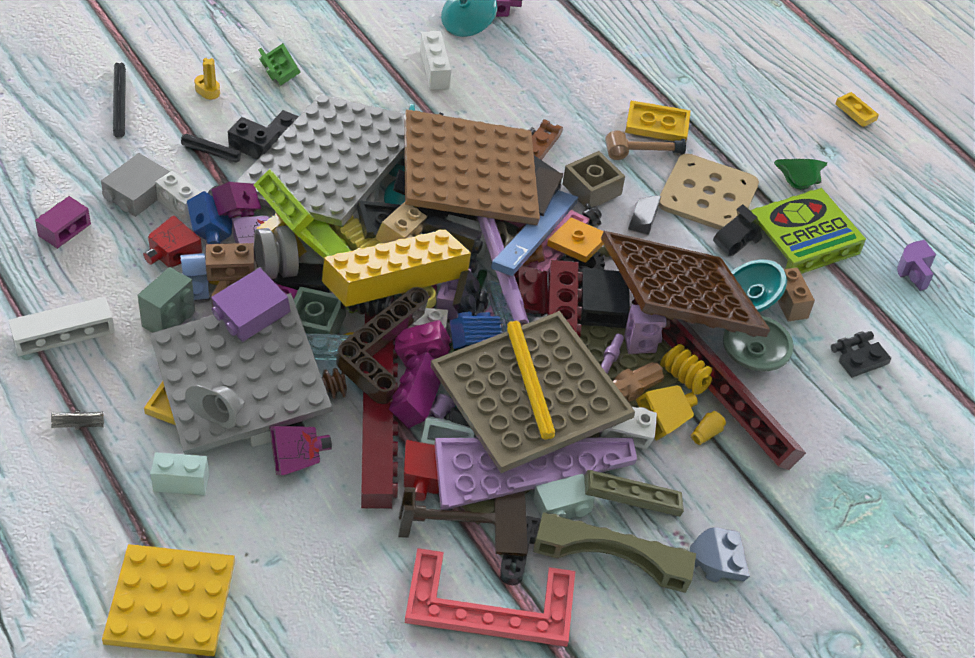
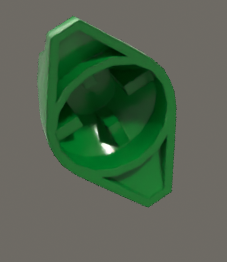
(801, 172)

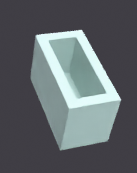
(442, 428)
(179, 473)
(564, 497)

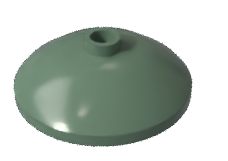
(760, 352)

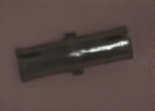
(77, 419)

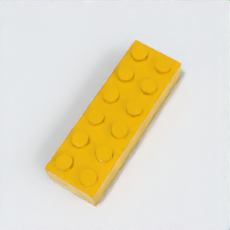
(394, 267)

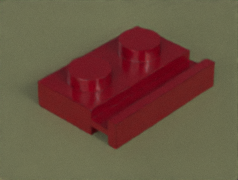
(533, 289)

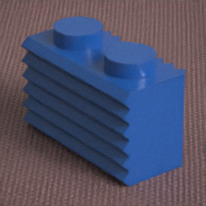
(473, 329)

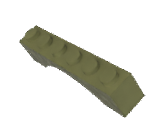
(665, 564)

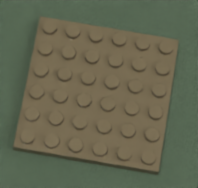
(495, 402)

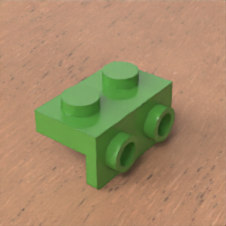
(280, 64)

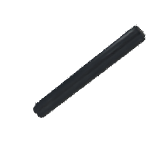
(119, 99)

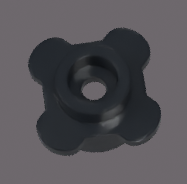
(593, 214)

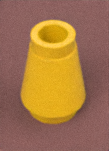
(709, 426)

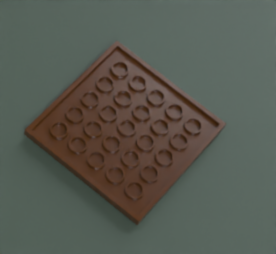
(683, 285)

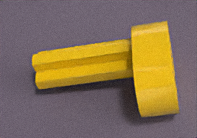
(206, 84)

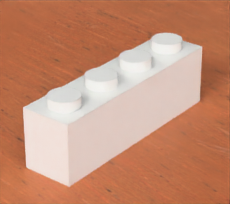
(61, 326)

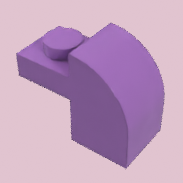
(916, 263)

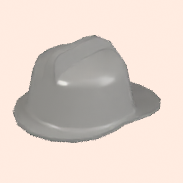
(215, 404)

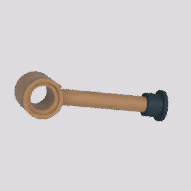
(619, 146)

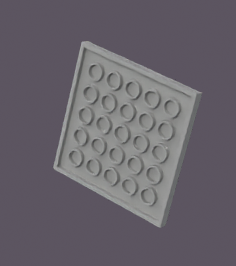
(268, 371)

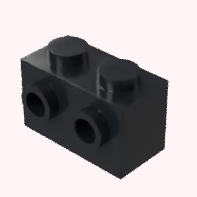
(251, 138)

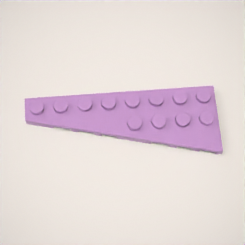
(470, 475)

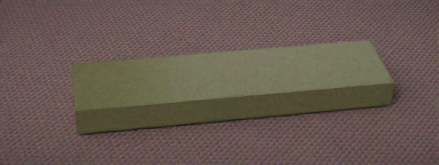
(633, 493)

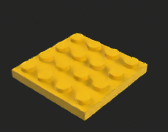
(169, 600)

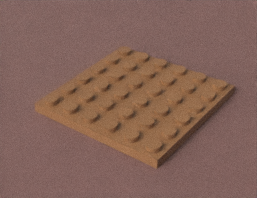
(470, 167)

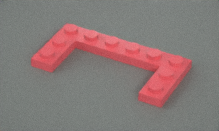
(547, 627)

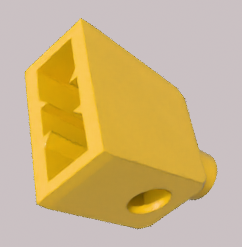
(671, 407)

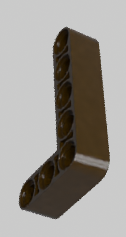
(362, 353)

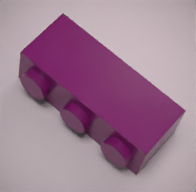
(416, 391)

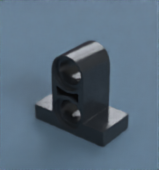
(738, 232)

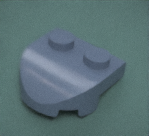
(720, 554)

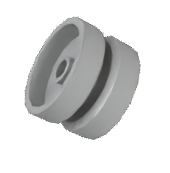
(276, 251)

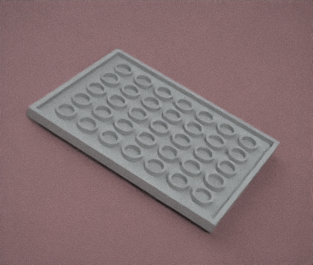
(333, 156)

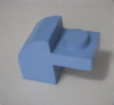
(195, 268)

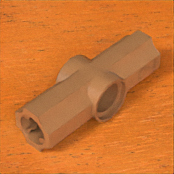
(635, 382)

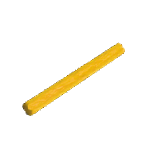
(531, 380)

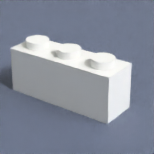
(435, 60)

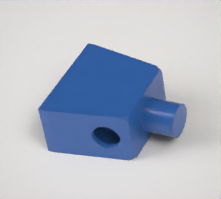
(207, 221)

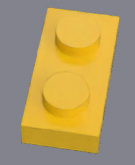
(857, 109)

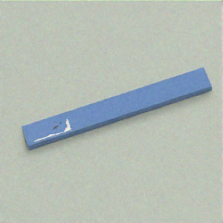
(532, 236)

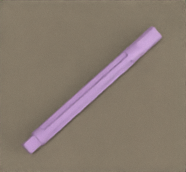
(507, 282)

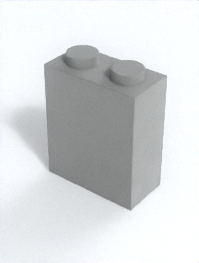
(133, 184)

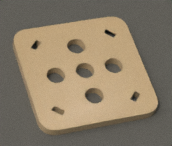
(718, 210)

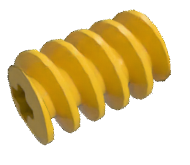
(687, 369)

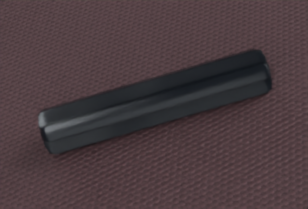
(210, 148)

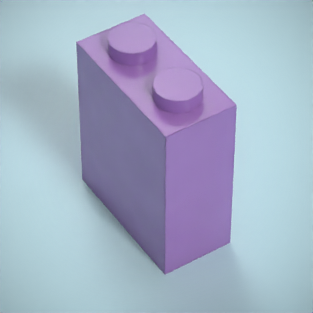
(250, 304)

